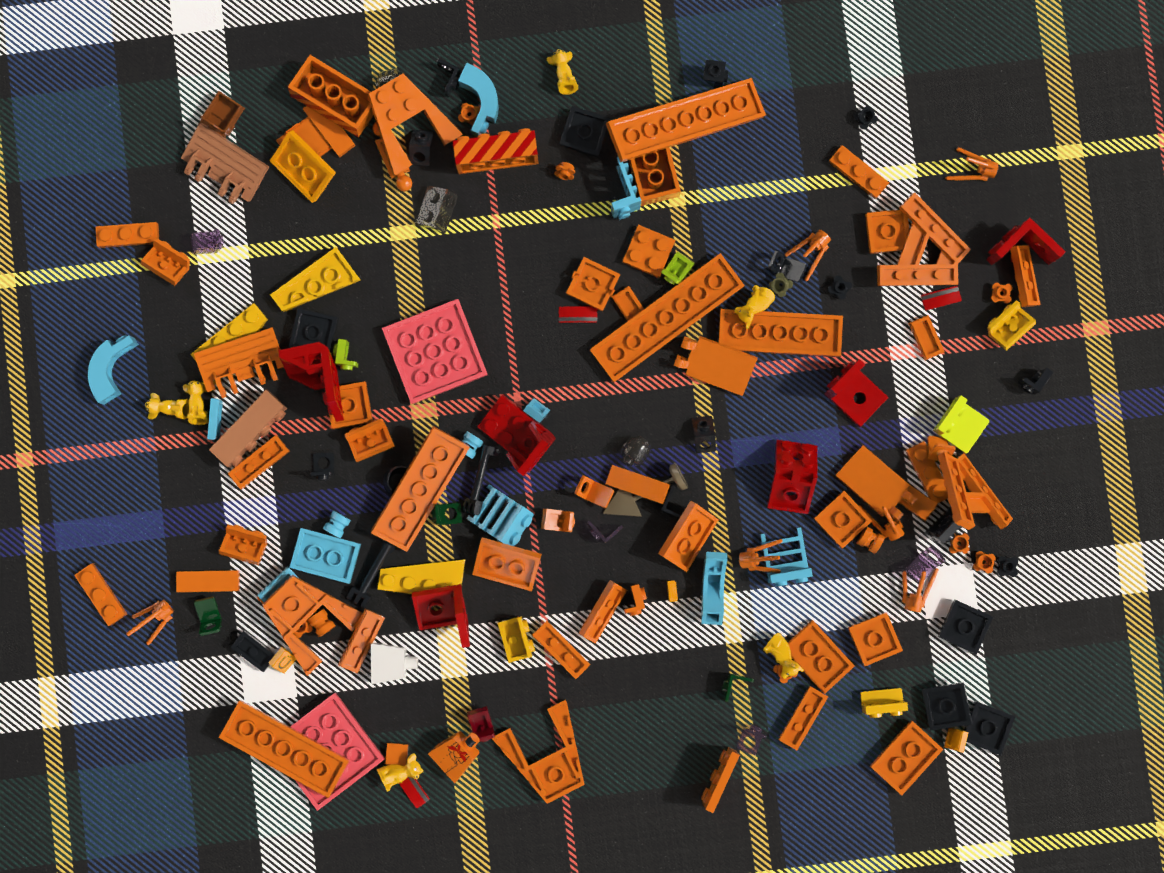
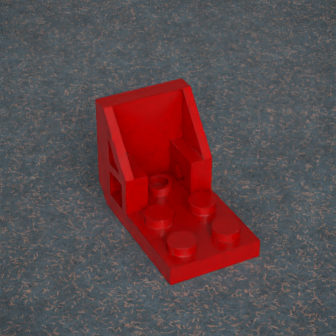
(306, 364)
(517, 433)

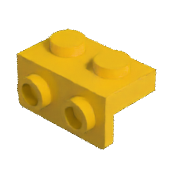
(1010, 325)
(515, 639)
(883, 701)

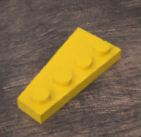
(317, 280)
(245, 324)
(421, 577)

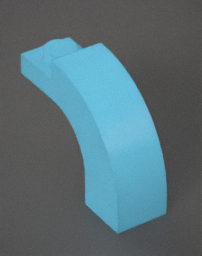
(480, 84)
(101, 367)
(713, 588)

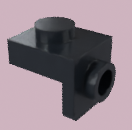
(715, 72)

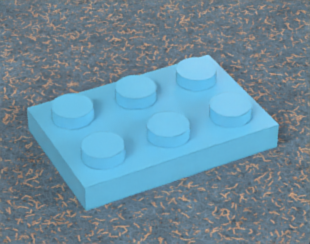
(325, 555)

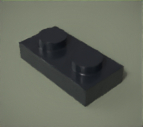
(253, 651)

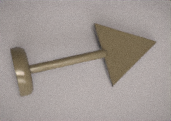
(625, 504)

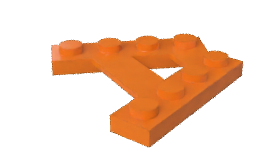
(924, 226)
(964, 503)

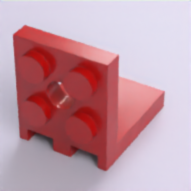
(1033, 236)
(853, 381)
(793, 476)
(451, 612)

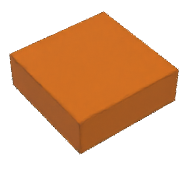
(396, 754)

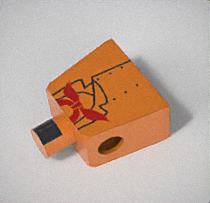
(456, 754)

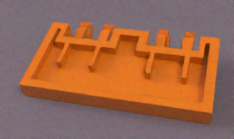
(239, 358)

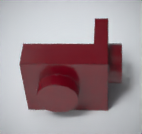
(481, 723)

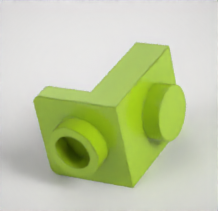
(677, 268)
(341, 352)

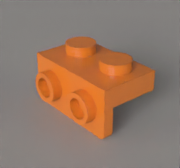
(166, 262)
(369, 439)
(243, 544)

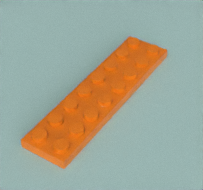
(685, 119)
(667, 317)

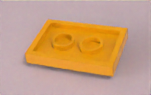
(302, 166)

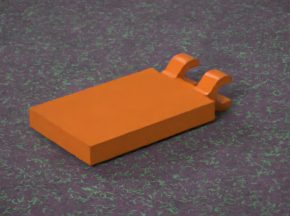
(717, 364)
(875, 483)

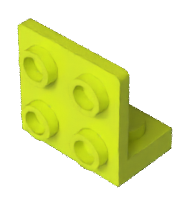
(961, 424)

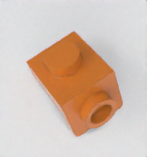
(557, 520)
(638, 595)

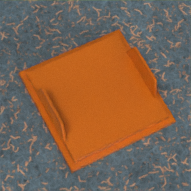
(310, 135)

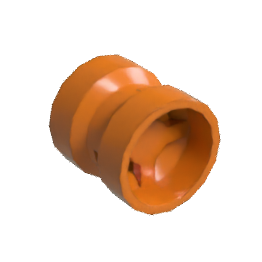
(870, 540)
(321, 623)

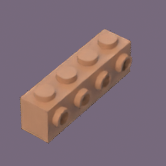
(248, 429)

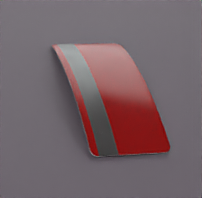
(941, 298)
(578, 314)
(414, 792)

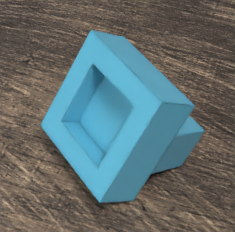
(536, 410)

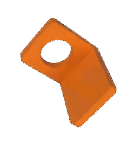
(938, 445)
(594, 492)

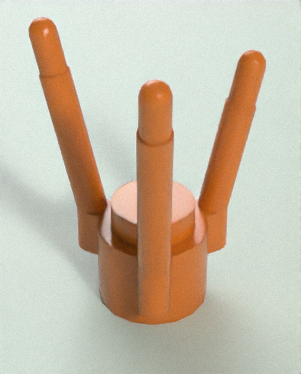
(986, 167)
(818, 242)
(893, 529)
(751, 559)
(916, 601)
(161, 610)

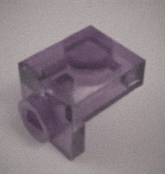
(206, 242)

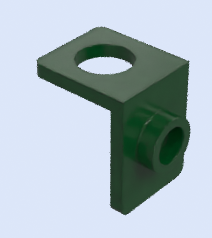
(439, 514)
(208, 615)
(726, 688)

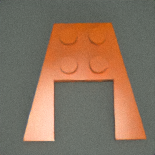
(397, 103)
(294, 605)
(556, 773)

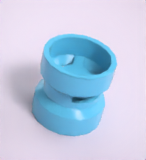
(473, 441)
(336, 524)

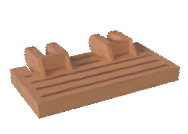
(227, 163)

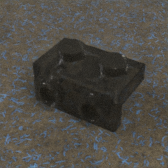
(436, 208)

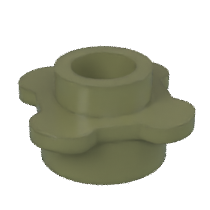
(774, 285)

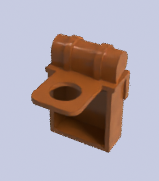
(222, 114)

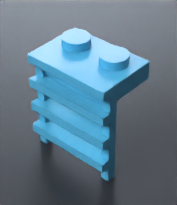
(623, 207)
(511, 521)
(789, 571)

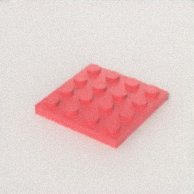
(434, 351)
(338, 730)

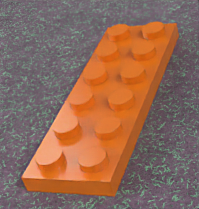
(783, 333)
(420, 489)
(284, 748)

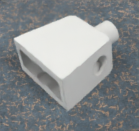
(390, 663)

